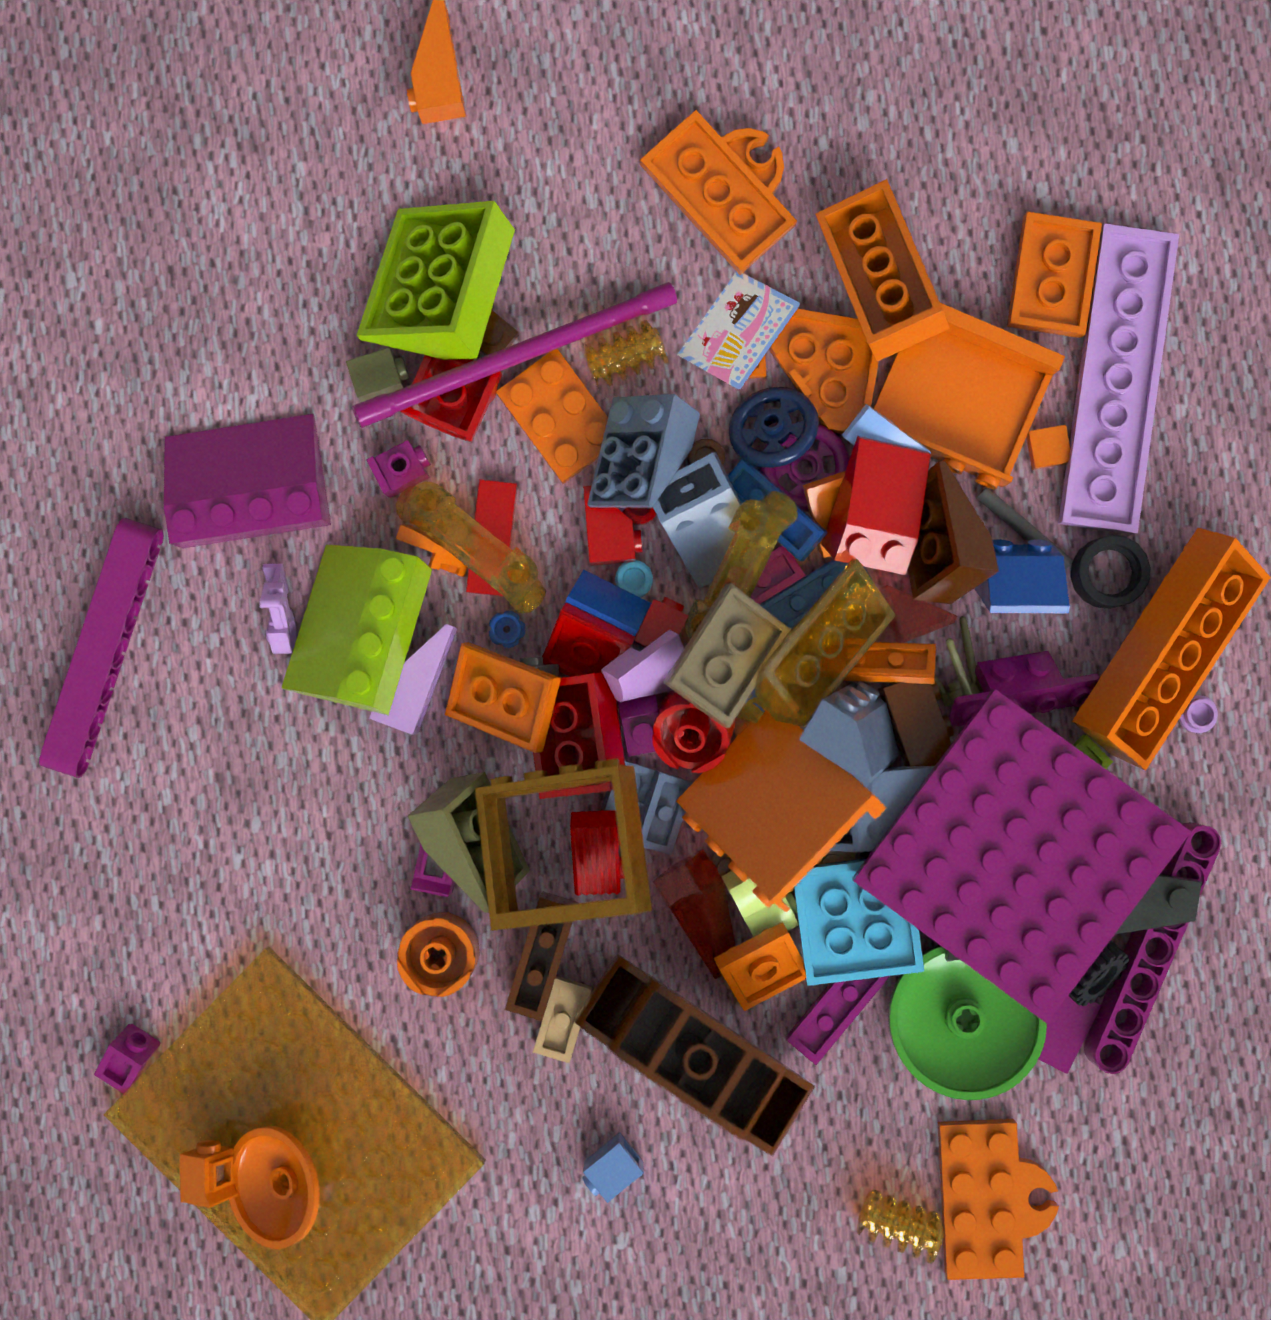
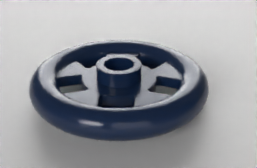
(774, 454)

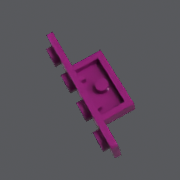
(1029, 682)

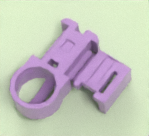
(282, 627)

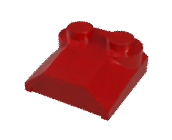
(458, 410)

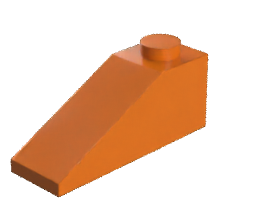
(435, 71)

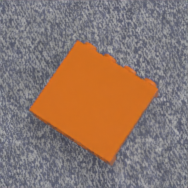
(969, 395)
(775, 807)

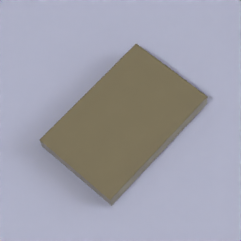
(725, 654)

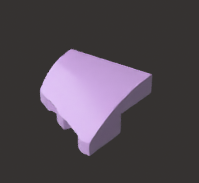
(643, 672)

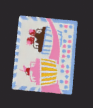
(738, 329)

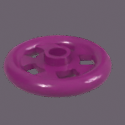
(828, 445)

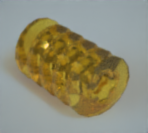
(624, 353)
(901, 1223)

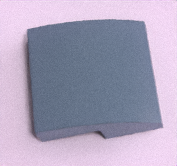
(657, 806)

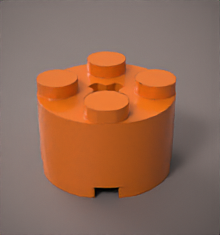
(445, 974)

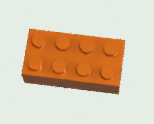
(882, 270)

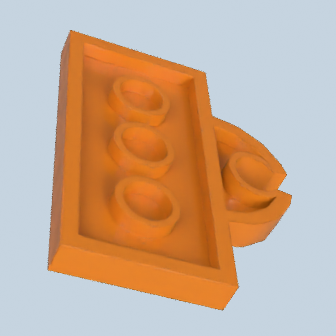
(723, 187)
(987, 1199)

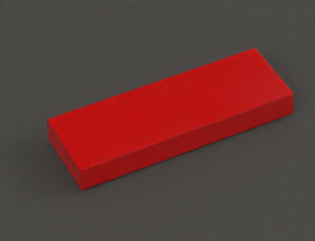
(495, 513)

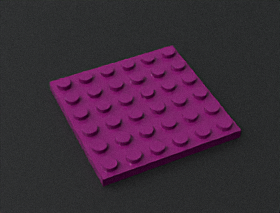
(1020, 855)

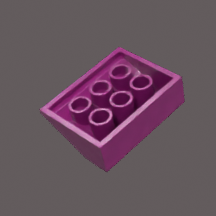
(244, 482)

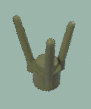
(964, 684)

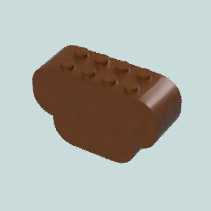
(693, 1056)

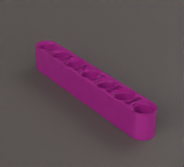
(100, 647)
(1152, 966)

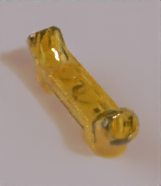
(756, 533)
(504, 569)

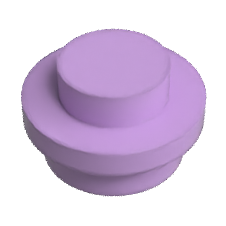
(1199, 715)

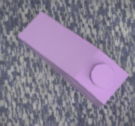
(418, 683)

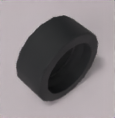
(1138, 562)

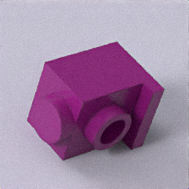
(396, 482)

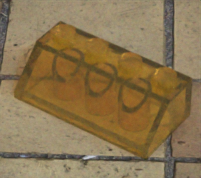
(823, 647)

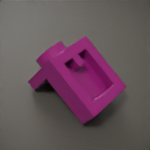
(126, 1058)

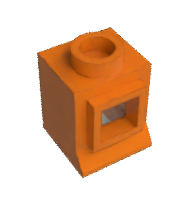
(207, 1174)

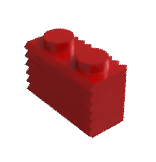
(596, 852)

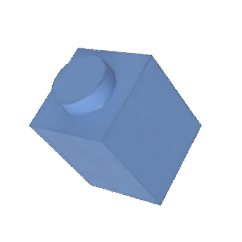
(612, 1168)

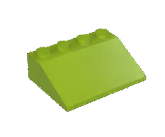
(438, 279)
(358, 627)

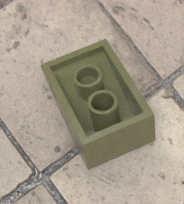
(451, 835)

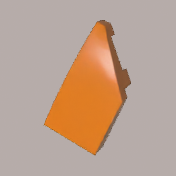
(440, 557)

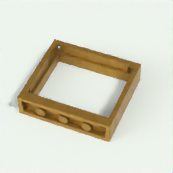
(498, 854)

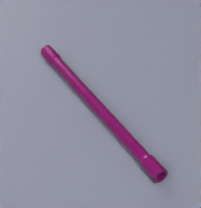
(388, 404)

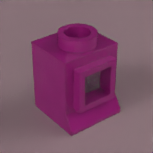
(431, 877)

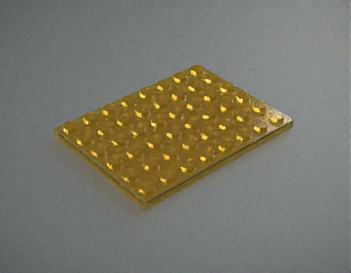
(290, 1062)

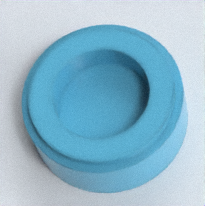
(634, 578)

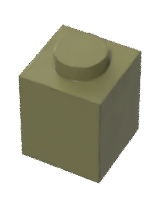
(377, 373)

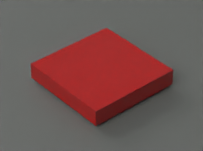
(584, 642)

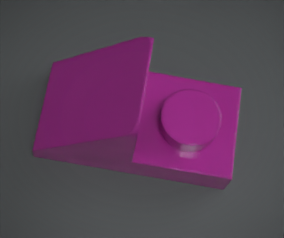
(637, 722)

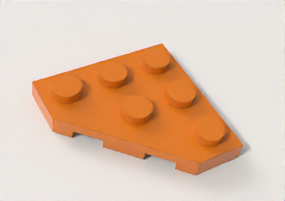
(828, 364)

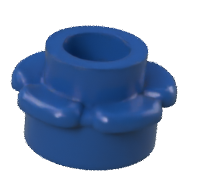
(510, 619)

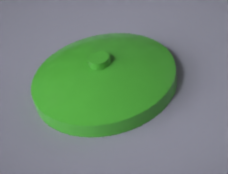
(962, 1030)

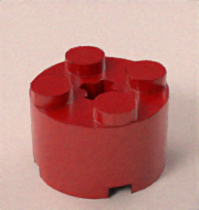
(688, 736)

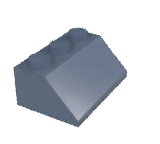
(854, 731)

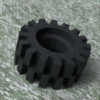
(1100, 975)

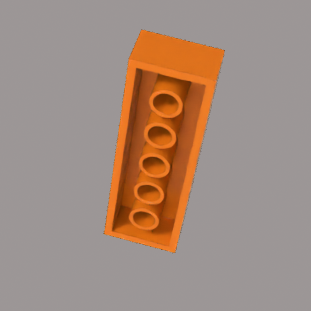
(1172, 647)

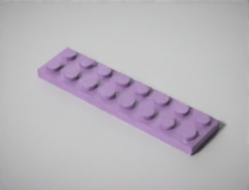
(1118, 379)

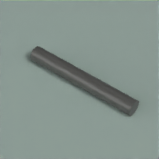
(1015, 520)

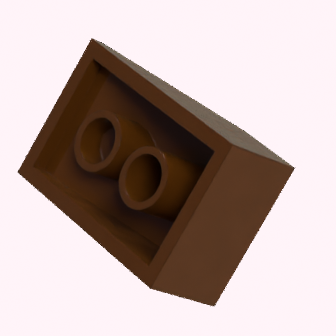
(952, 544)

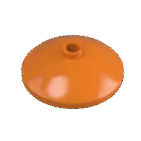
(274, 1187)

